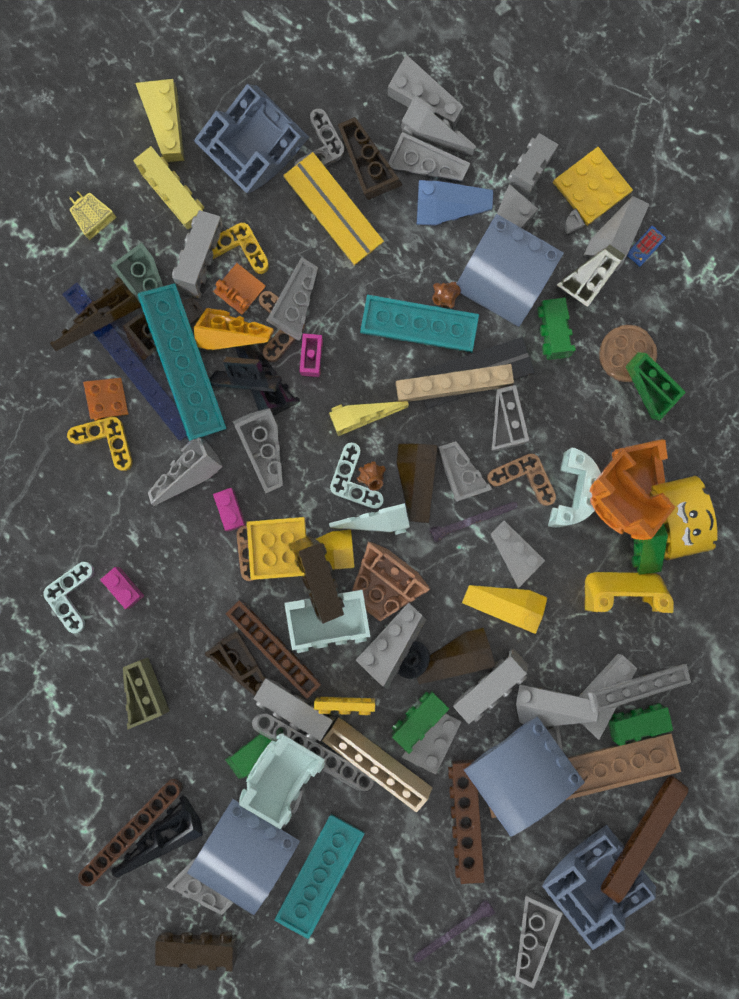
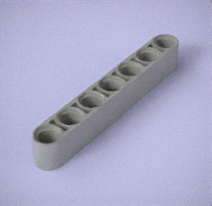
(339, 763)

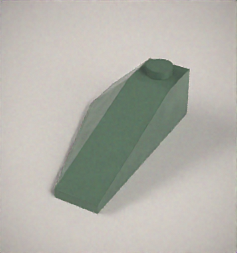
(138, 270)

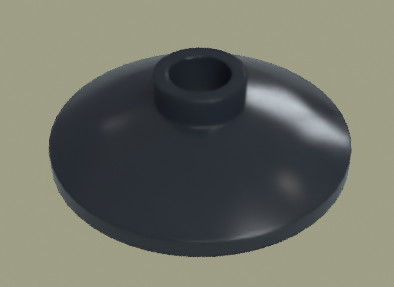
(407, 668)

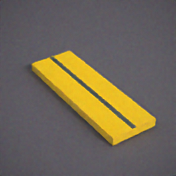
(333, 208)

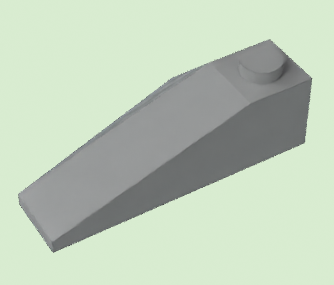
(260, 439)
(553, 707)

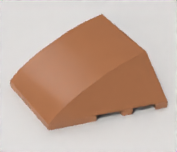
(387, 582)

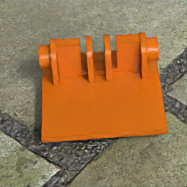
(239, 288)
(105, 398)

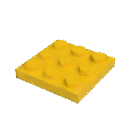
(592, 186)
(269, 547)
(344, 705)

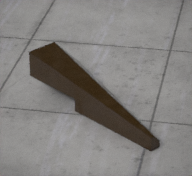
(111, 306)
(238, 661)

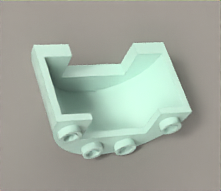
(581, 464)
(308, 631)
(278, 779)

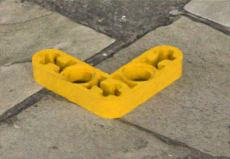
(243, 241)
(105, 432)

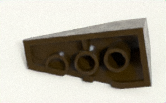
(140, 334)
(416, 474)
(461, 656)

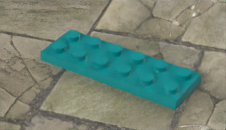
(419, 323)
(319, 876)

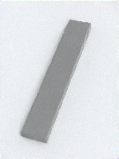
(639, 688)

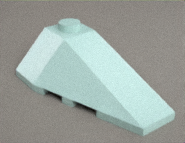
(385, 520)

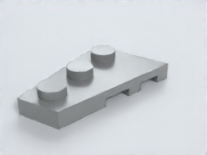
(461, 474)
(516, 553)
(434, 746)
(194, 889)

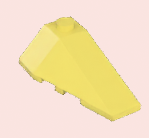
(355, 416)

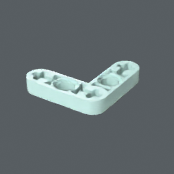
(349, 486)
(61, 598)

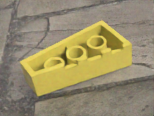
(162, 110)
(168, 186)

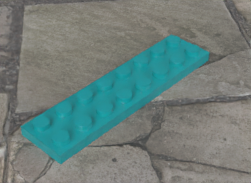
(181, 361)

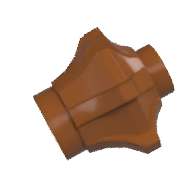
(446, 294)
(372, 475)

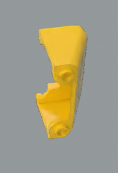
(603, 586)

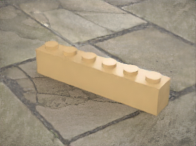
(454, 383)
(377, 764)

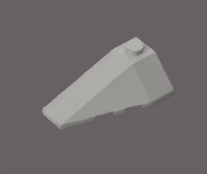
(426, 126)
(619, 229)
(192, 468)

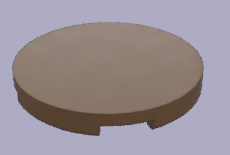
(621, 346)

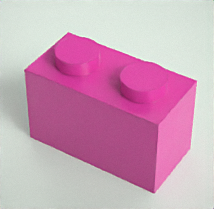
(311, 355)
(229, 509)
(122, 587)

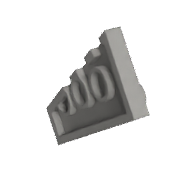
(424, 159)
(292, 304)

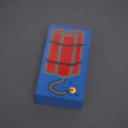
(646, 246)

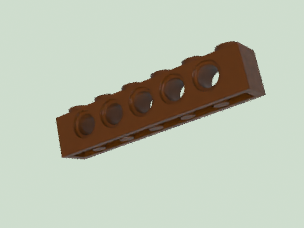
(273, 648)
(474, 872)

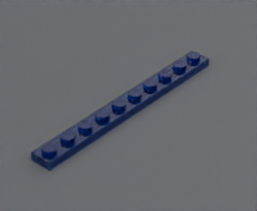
(131, 366)

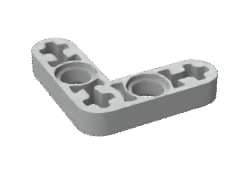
(326, 150)

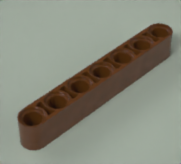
(644, 839)
(126, 840)

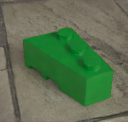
(555, 329)
(654, 385)
(650, 553)
(419, 721)
(639, 723)
(247, 756)

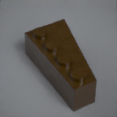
(370, 166)
(318, 578)
(196, 950)

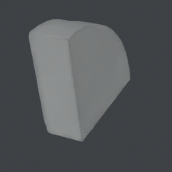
(573, 222)

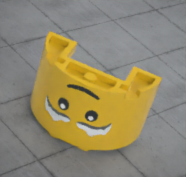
(692, 522)

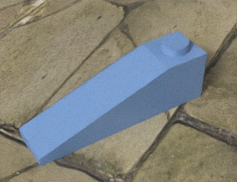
(450, 201)

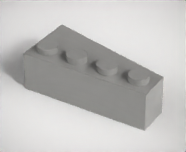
(413, 81)
(197, 254)
(492, 687)
(293, 709)
(537, 933)

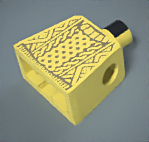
(90, 214)

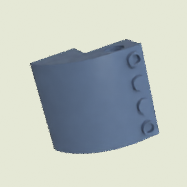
(251, 139)
(508, 270)
(524, 776)
(243, 857)
(577, 892)

